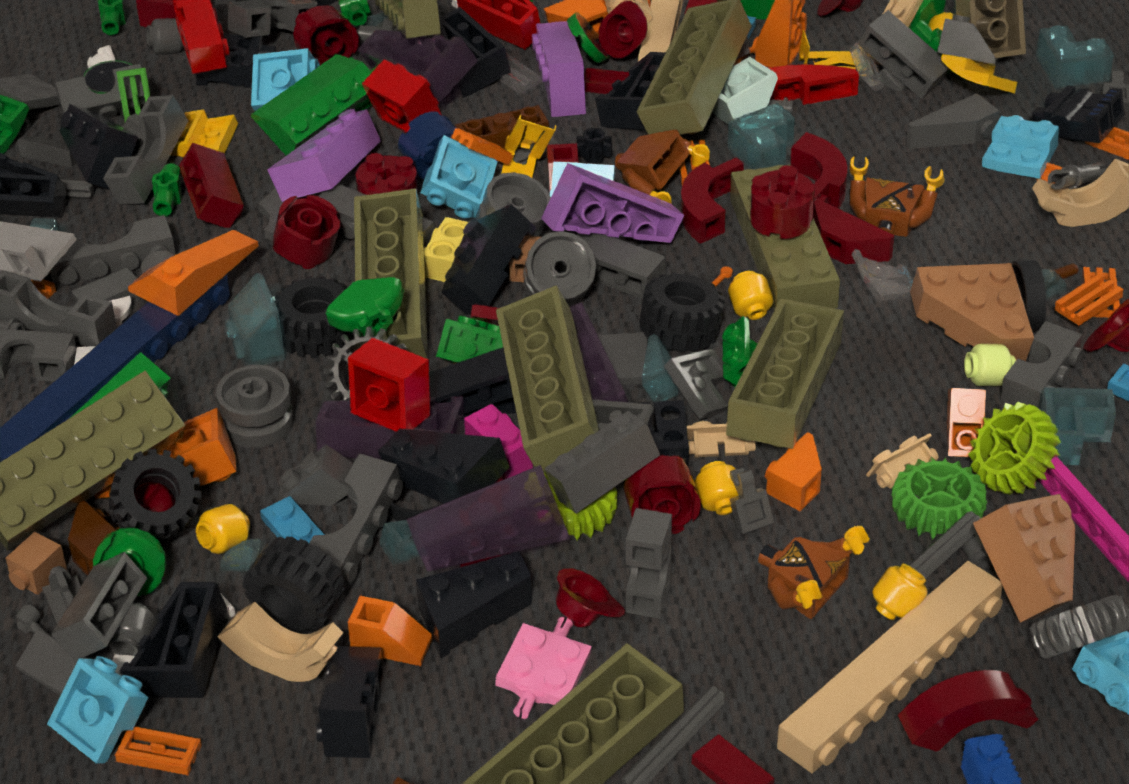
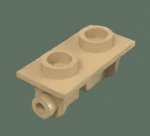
(707, 436)
(888, 464)

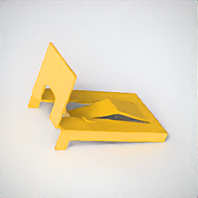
(833, 56)
(531, 136)

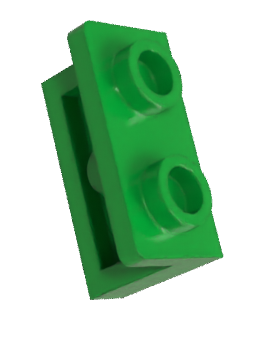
(736, 349)

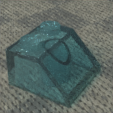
(255, 324)

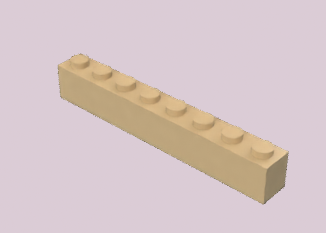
(889, 667)

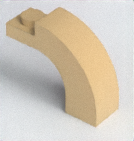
(1088, 204)
(276, 649)

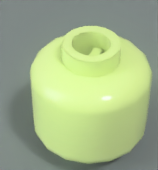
(988, 364)

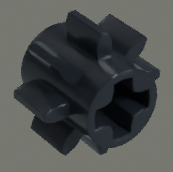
(594, 145)

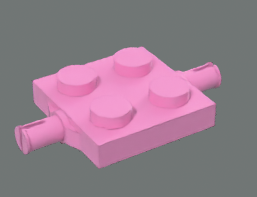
(542, 665)

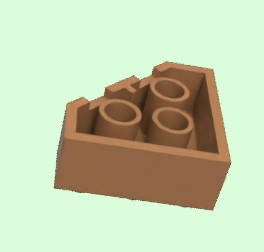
(974, 305)
(1032, 553)

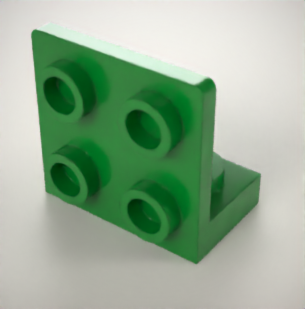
(468, 339)

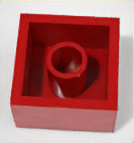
(399, 94)
(389, 385)

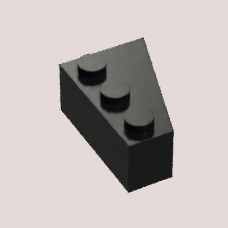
(95, 142)
(483, 257)

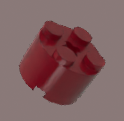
(325, 33)
(386, 174)
(782, 202)
(306, 230)
(664, 487)

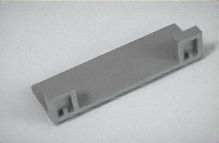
(31, 249)

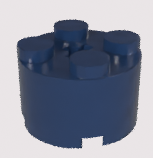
(423, 139)

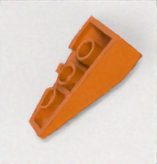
(781, 34)
(190, 274)
(204, 447)

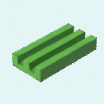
(131, 73)

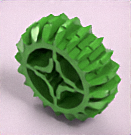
(939, 491)

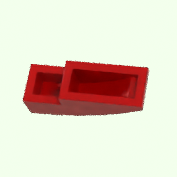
(814, 83)

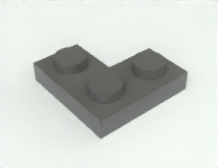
(696, 378)

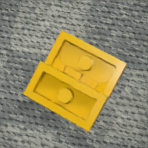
(978, 73)
(210, 133)

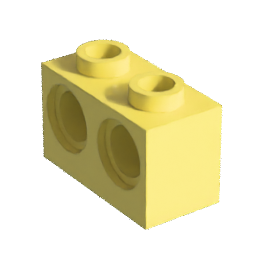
(441, 248)

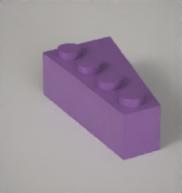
(560, 68)
(326, 156)
(602, 206)

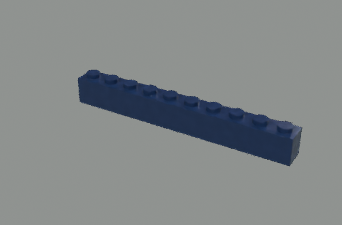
(147, 331)

